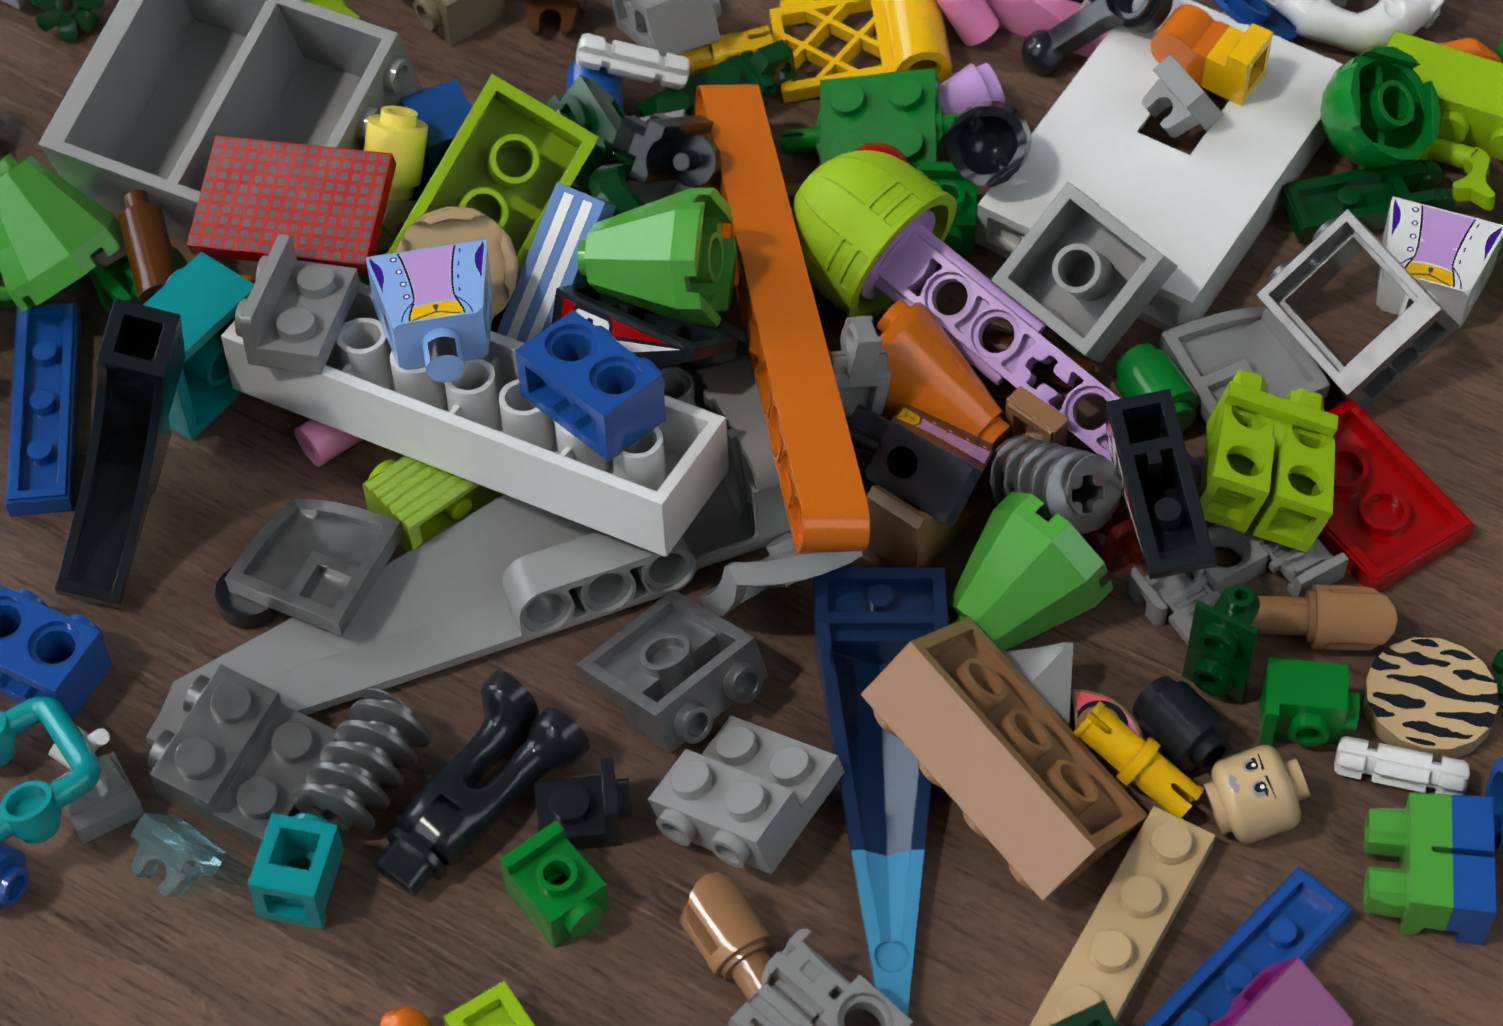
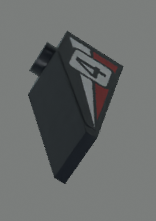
(640, 330)
(1158, 484)

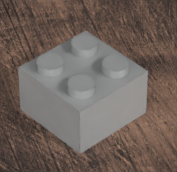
(1084, 273)

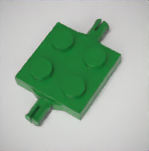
(877, 108)

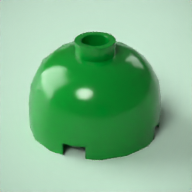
(1380, 109)

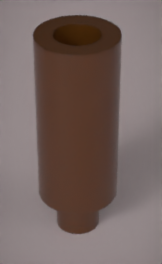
(146, 244)

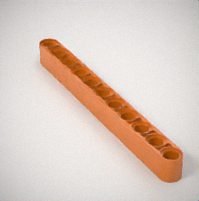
(784, 331)

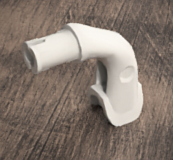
(1357, 31)

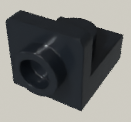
(586, 806)

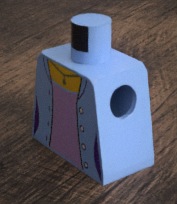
(435, 306)

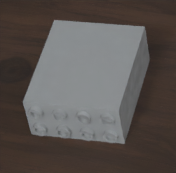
(199, 69)

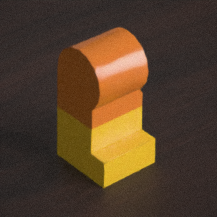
(1214, 52)

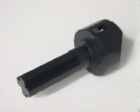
(988, 143)

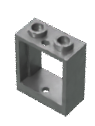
(1394, 349)

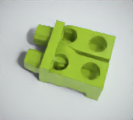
(1269, 462)

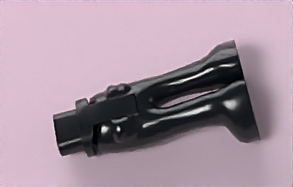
(453, 816)

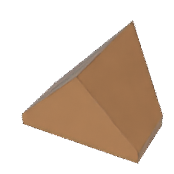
(907, 534)

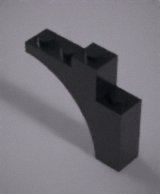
(125, 452)

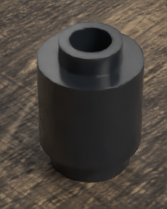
(1183, 724)

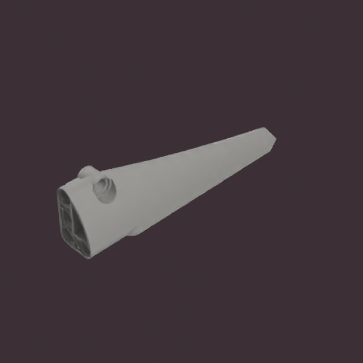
(515, 575)

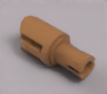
(1330, 617)
(727, 932)

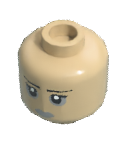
(1256, 794)

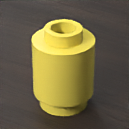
(405, 136)

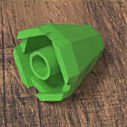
(48, 231)
(666, 256)
(1027, 574)

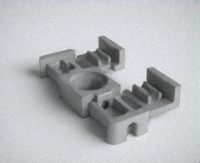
(1181, 593)
(804, 993)

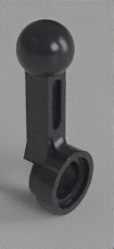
(1047, 50)

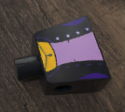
(945, 461)

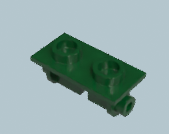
(1223, 643)

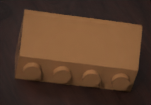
(1002, 756)

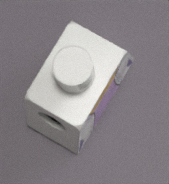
(1443, 252)

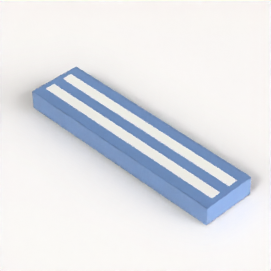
(551, 261)

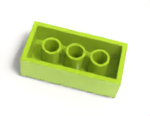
(506, 163)

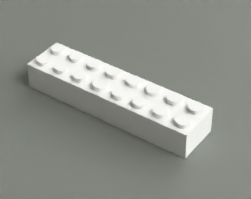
(497, 437)

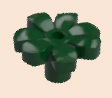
(68, 17)

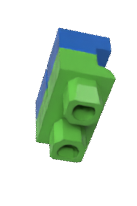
(1443, 865)

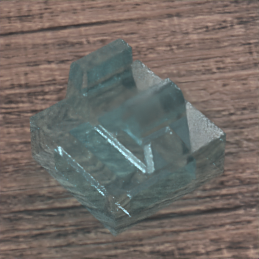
(178, 847)

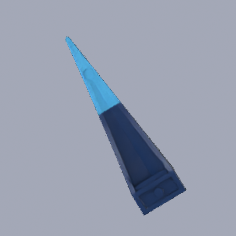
(858, 629)

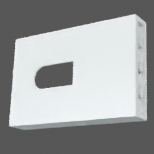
(1189, 207)

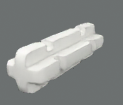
(632, 61)
(1401, 767)

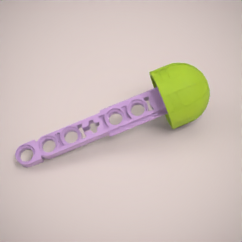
(875, 237)

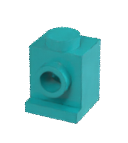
(278, 879)

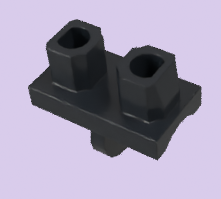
(669, 149)

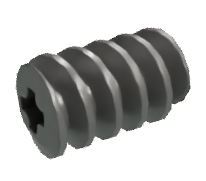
(1067, 480)
(361, 761)

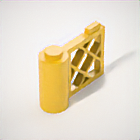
(907, 31)

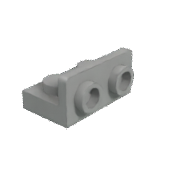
(294, 310)

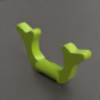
(1473, 161)

